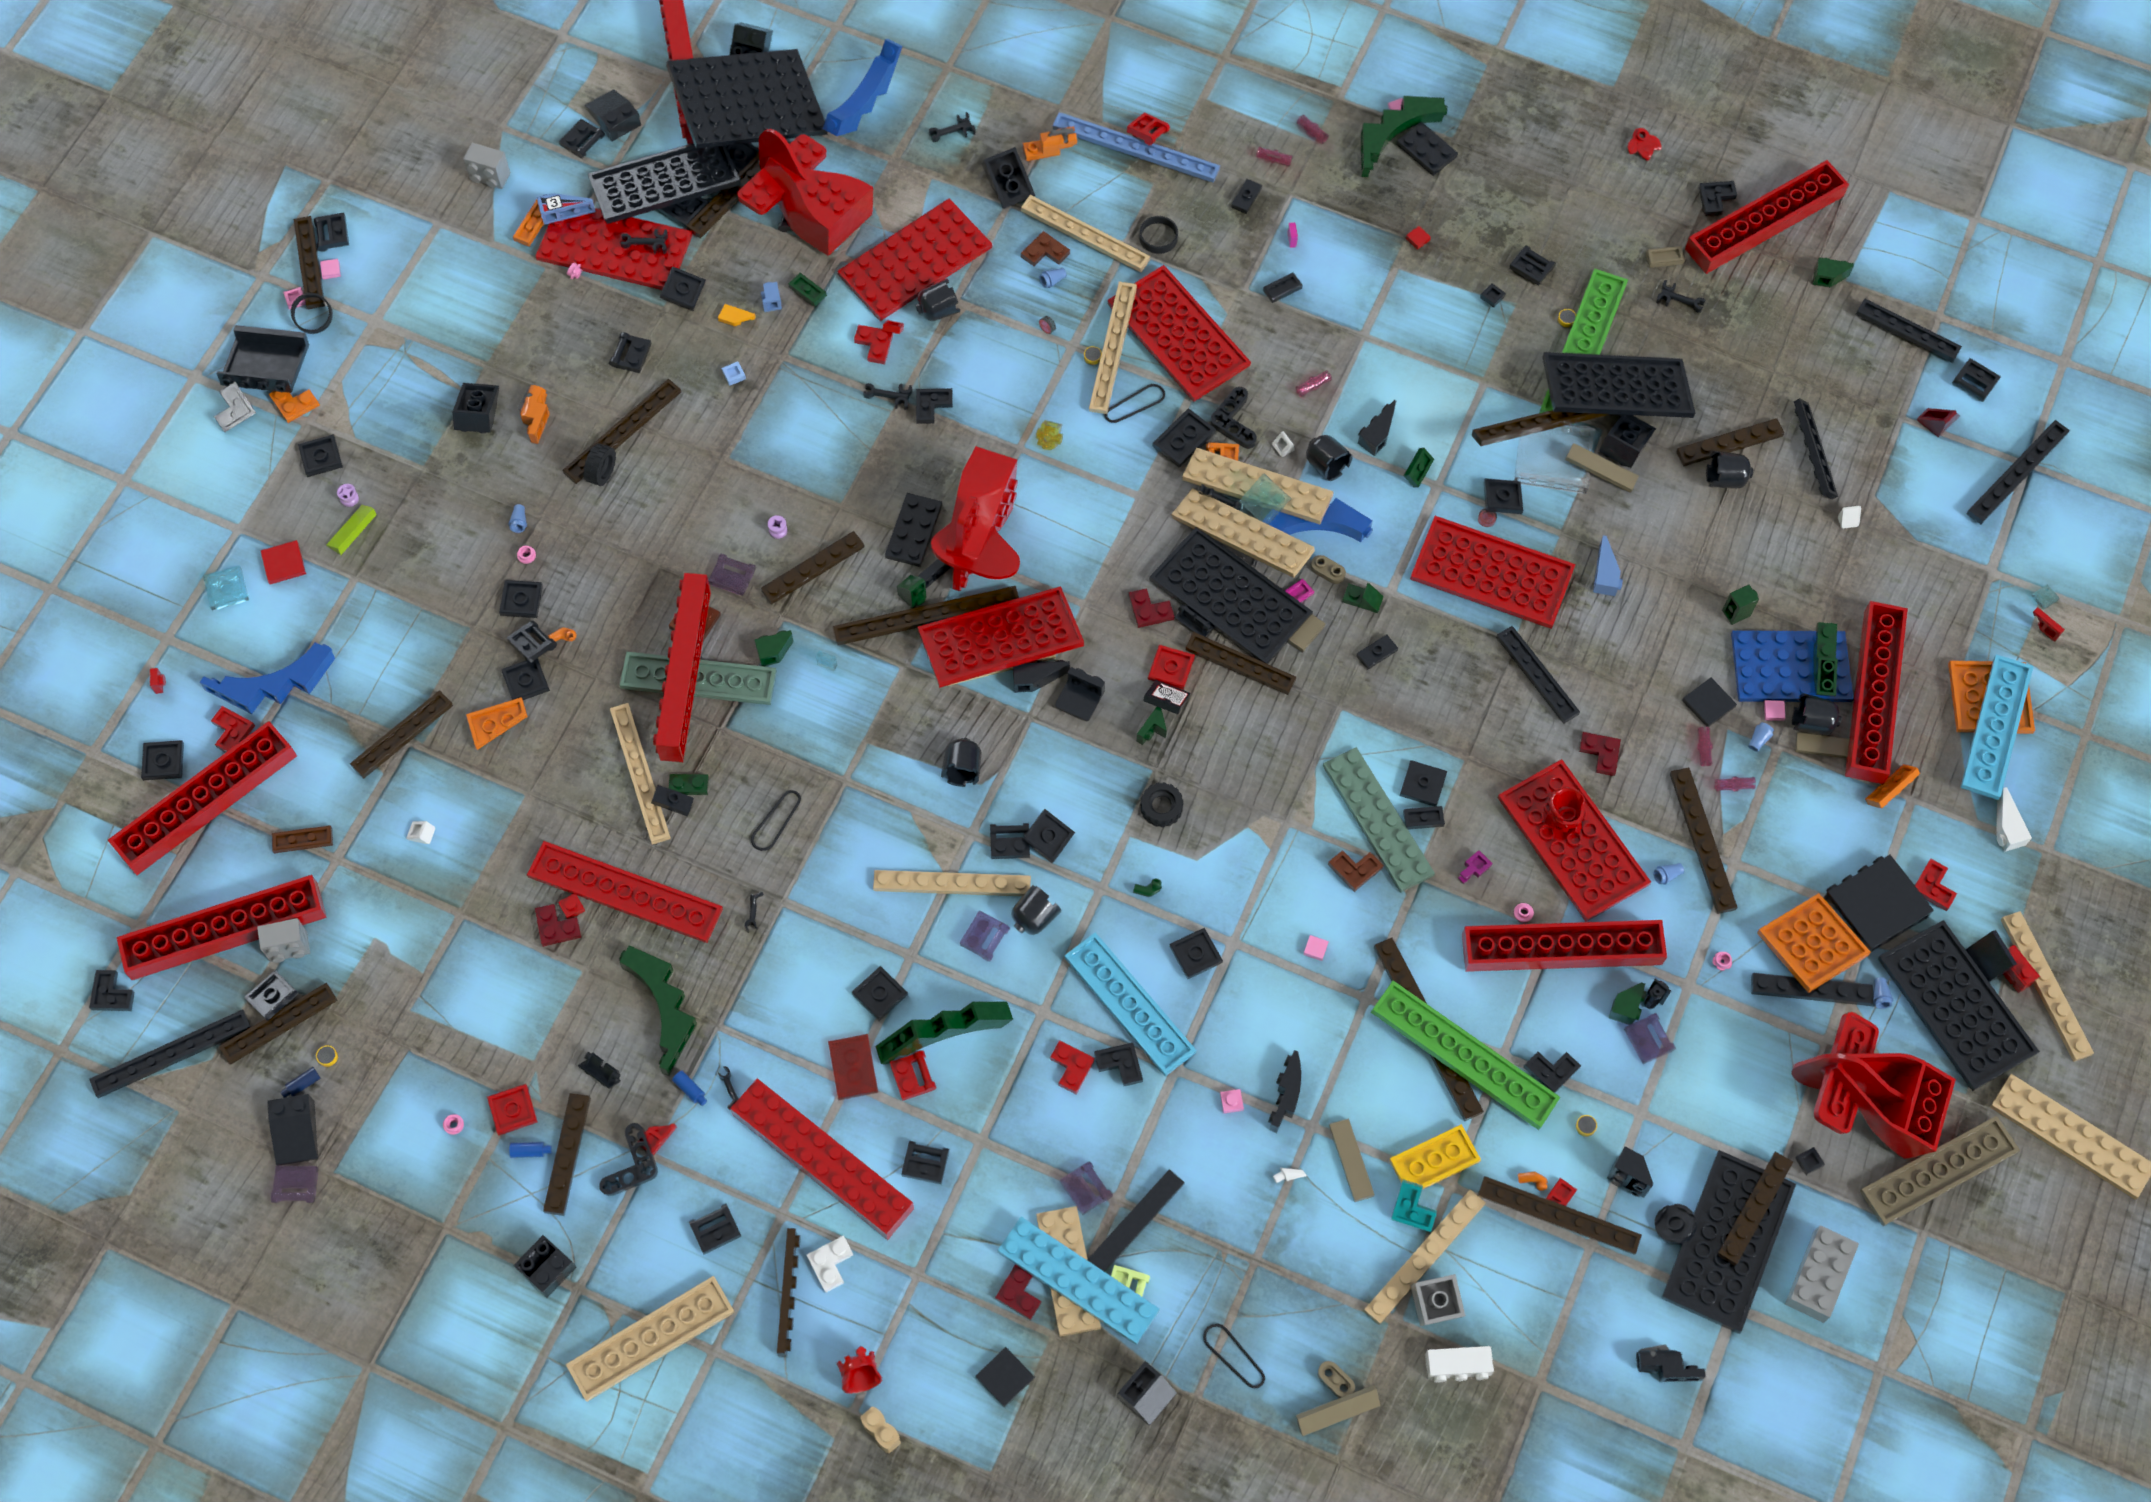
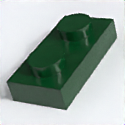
(807, 289)
(1418, 467)
(689, 783)

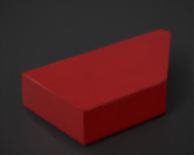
(2048, 625)
(657, 1136)
(1561, 1192)

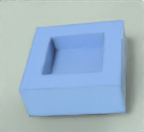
(733, 373)

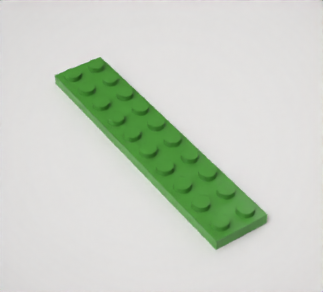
(1593, 318)
(1465, 1055)

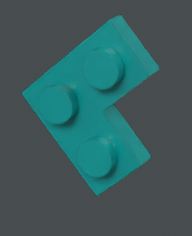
(1407, 1208)

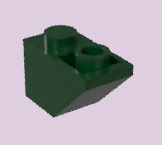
(1830, 272)
(912, 591)
(774, 647)
(1626, 1004)

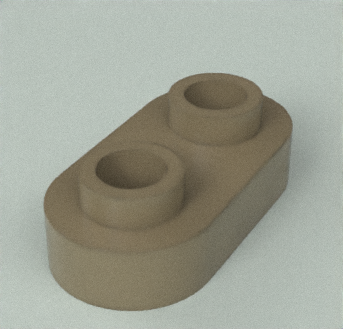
(1327, 569)
(1337, 1379)

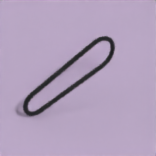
(1133, 413)
(768, 815)
(1241, 1348)

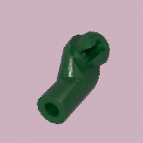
(1149, 890)

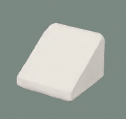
(1849, 517)
(421, 832)

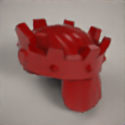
(1566, 809)
(859, 1372)

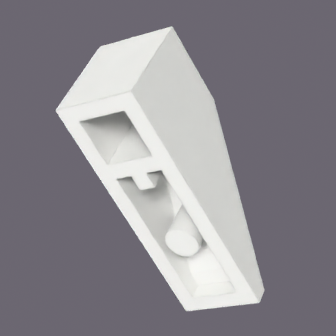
(2010, 826)

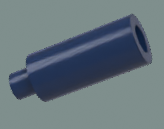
(300, 1082)

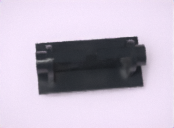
(1193, 621)
(1657, 994)
(606, 1075)

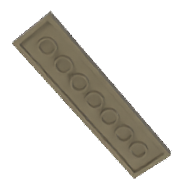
(1939, 1171)

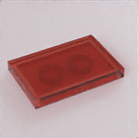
(853, 1067)

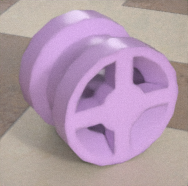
(349, 491)
(777, 531)

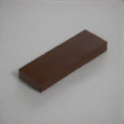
(302, 839)

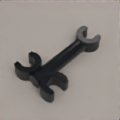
(963, 124)
(657, 242)
(1668, 294)
(901, 396)
(1210, 493)

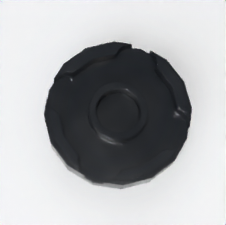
(1675, 1224)

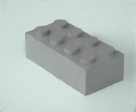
(1821, 1274)

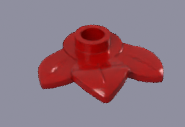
(1644, 146)

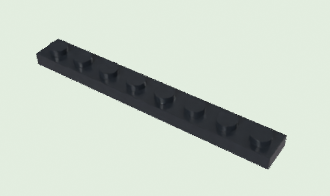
(2018, 472)
(170, 1054)

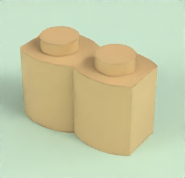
(876, 1426)

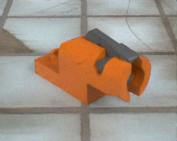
(1050, 143)
(534, 412)

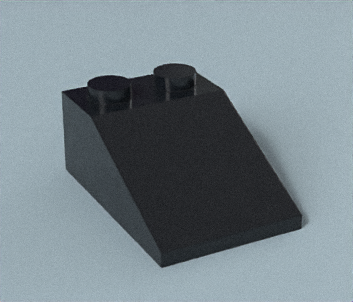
(614, 114)
(1008, 177)
(475, 408)
(1627, 440)
(293, 1129)

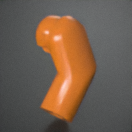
(564, 634)
(1538, 1179)

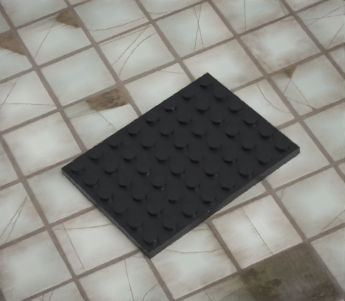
(743, 95)

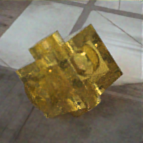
(1049, 435)

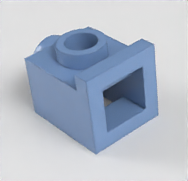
(771, 297)

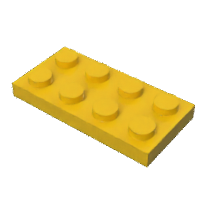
(1436, 1158)

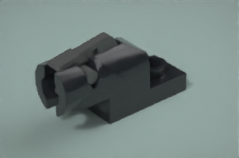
(1667, 1364)

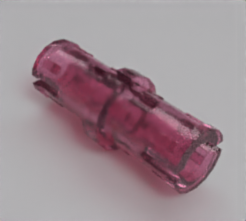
(1312, 129)
(1262, 153)
(1313, 383)
(1705, 746)
(1735, 784)

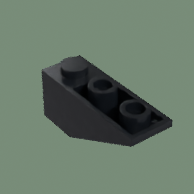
(1375, 435)
(1032, 676)

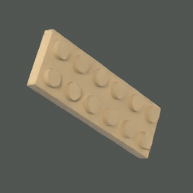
(1066, 1228)

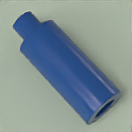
(689, 1088)
(529, 1149)

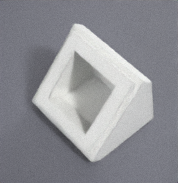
(1283, 444)

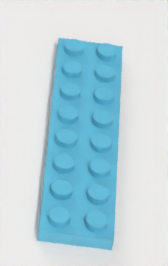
(1997, 727)
(1130, 1004)
(1078, 1280)

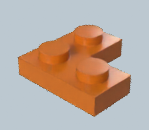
(291, 407)

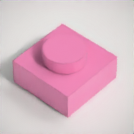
(1231, 1101)

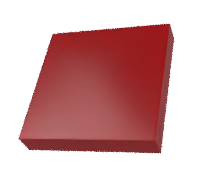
(283, 562)
(1171, 666)
(512, 1109)

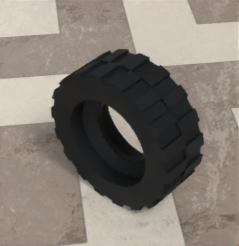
(599, 464)
(1154, 817)

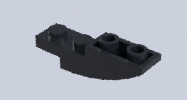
(1289, 1085)

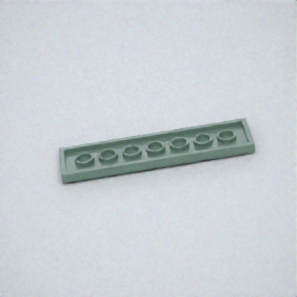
(714, 678)
(1378, 819)

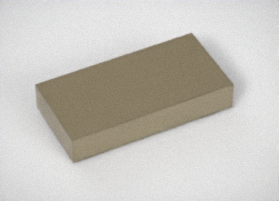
(1665, 256)
(1307, 633)

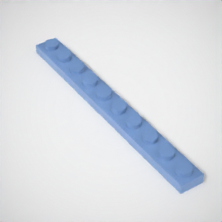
(1138, 148)

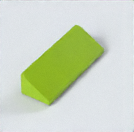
(351, 529)

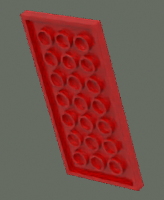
(599, 251)
(914, 259)
(1182, 335)
(1493, 572)
(1000, 636)
(1587, 865)

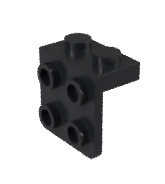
(1080, 694)

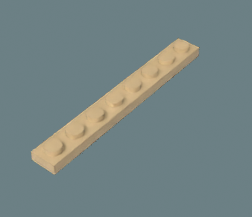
(1085, 233)
(1112, 348)
(639, 773)
(951, 883)
(2048, 987)
(1424, 1257)

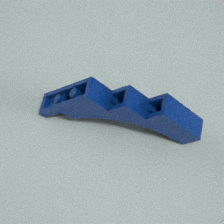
(875, 83)
(1338, 519)
(249, 692)

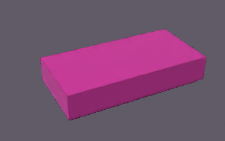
(1300, 590)

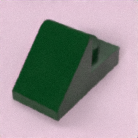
(1364, 598)
(1154, 723)

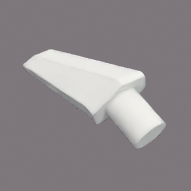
(1288, 1174)

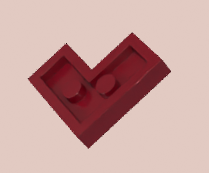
(1148, 613)
(1605, 747)
(555, 931)
(1014, 1296)

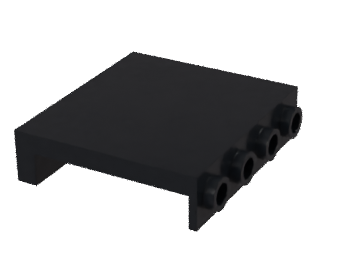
(265, 359)
(1879, 902)

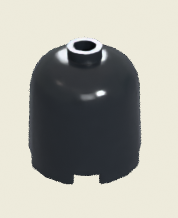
(937, 301)
(1328, 456)
(1728, 470)
(1815, 715)
(962, 762)
(1034, 911)

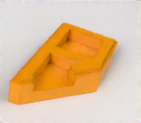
(734, 316)

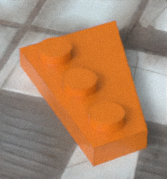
(495, 720)

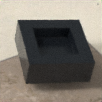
(1492, 295)
(1810, 1161)

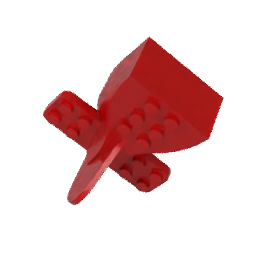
(815, 203)
(980, 511)
(1894, 1092)

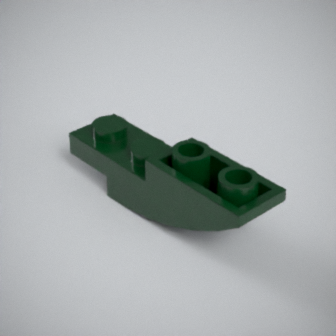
(1825, 659)

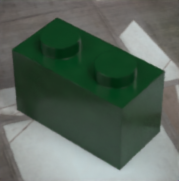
(1740, 604)

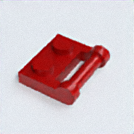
(1144, 124)
(906, 1077)

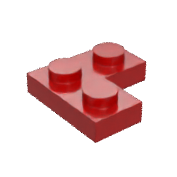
(877, 340)
(235, 728)
(1930, 886)
(1077, 1065)

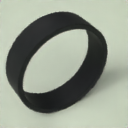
(1158, 249)
(302, 297)

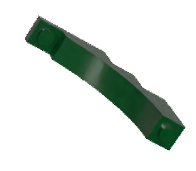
(1413, 111)
(675, 1025)
(944, 1025)

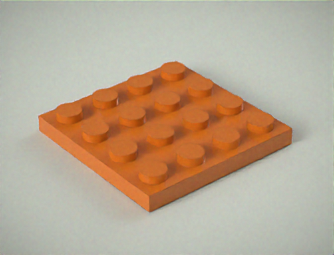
(1968, 689)
(1813, 942)

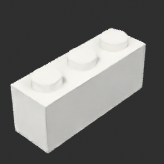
(1459, 1363)

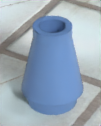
(1051, 277)
(518, 519)
(1761, 735)
(1667, 873)
(1882, 996)

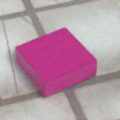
(1292, 235)

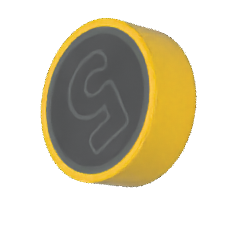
(1566, 317)
(1092, 355)
(327, 1056)
(1586, 1125)

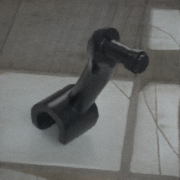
(753, 907)
(731, 1092)

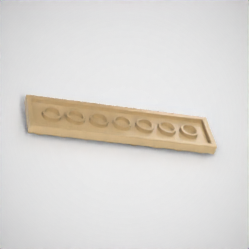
(1236, 478)
(1243, 533)
(2072, 1136)
(650, 1338)

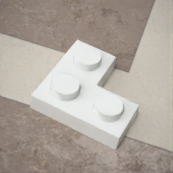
(825, 1260)

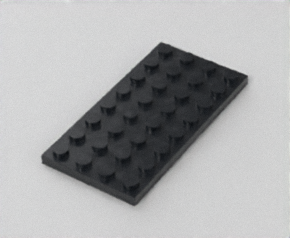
(662, 180)
(1618, 385)
(1231, 595)
(1958, 1005)
(1703, 1279)

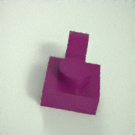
(1476, 865)

